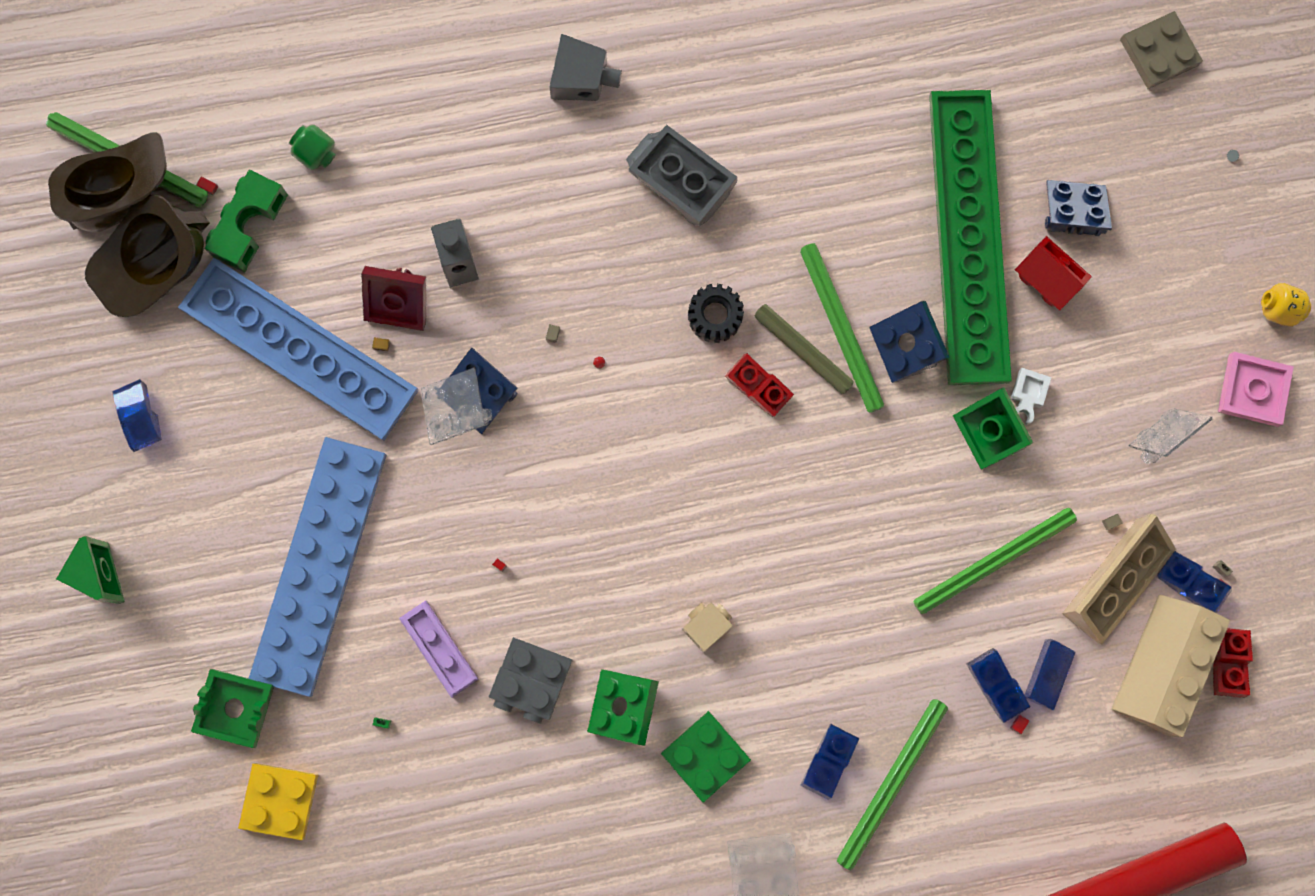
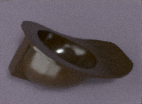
(102, 186)
(146, 256)

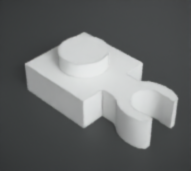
(1030, 391)

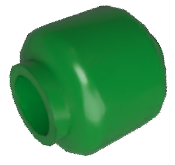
(312, 147)

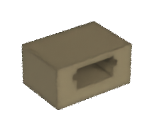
(552, 333)
(1112, 522)
(1222, 568)

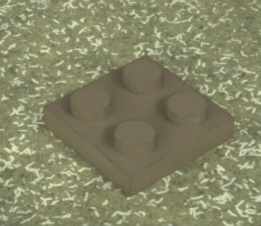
(1161, 50)

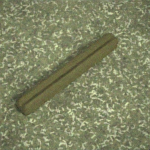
(804, 349)

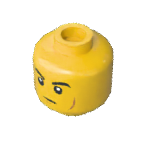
(1286, 304)

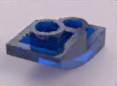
(135, 415)
(1193, 583)
(998, 685)
(829, 761)

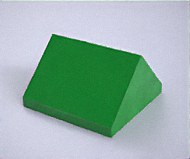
(993, 428)
(92, 571)

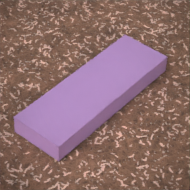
(438, 649)

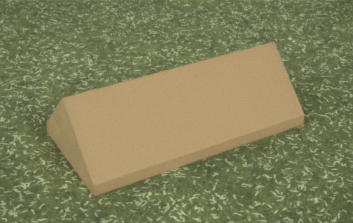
(1121, 578)

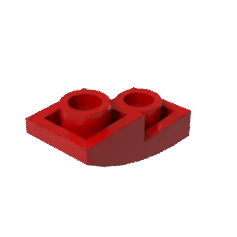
(759, 385)
(1231, 664)

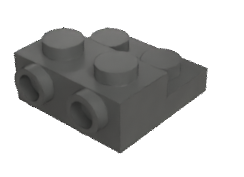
(530, 680)

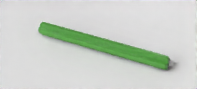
(98, 143)
(842, 328)
(995, 560)
(892, 784)

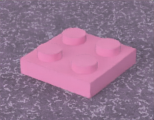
(1255, 389)

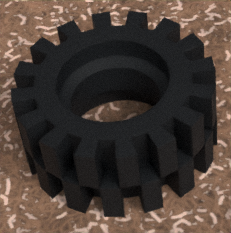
(715, 295)

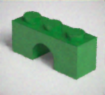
(253, 197)

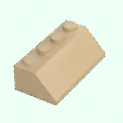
(1170, 665)

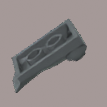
(681, 174)

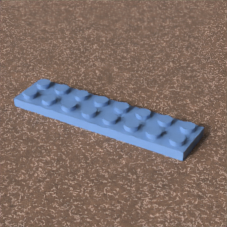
(298, 349)
(317, 567)

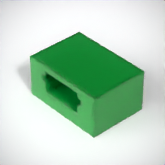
(381, 722)

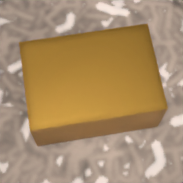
(381, 344)

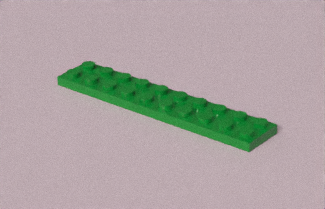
(969, 238)

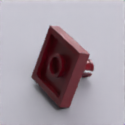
(394, 298)

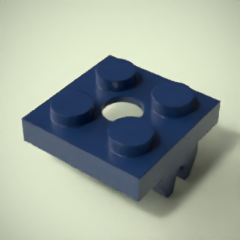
(928, 343)

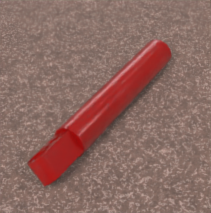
(1168, 868)

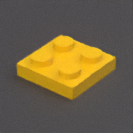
(278, 801)

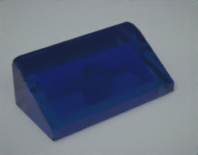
(1049, 674)

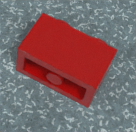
(1052, 273)

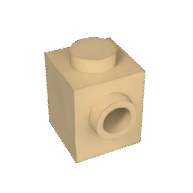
(707, 624)

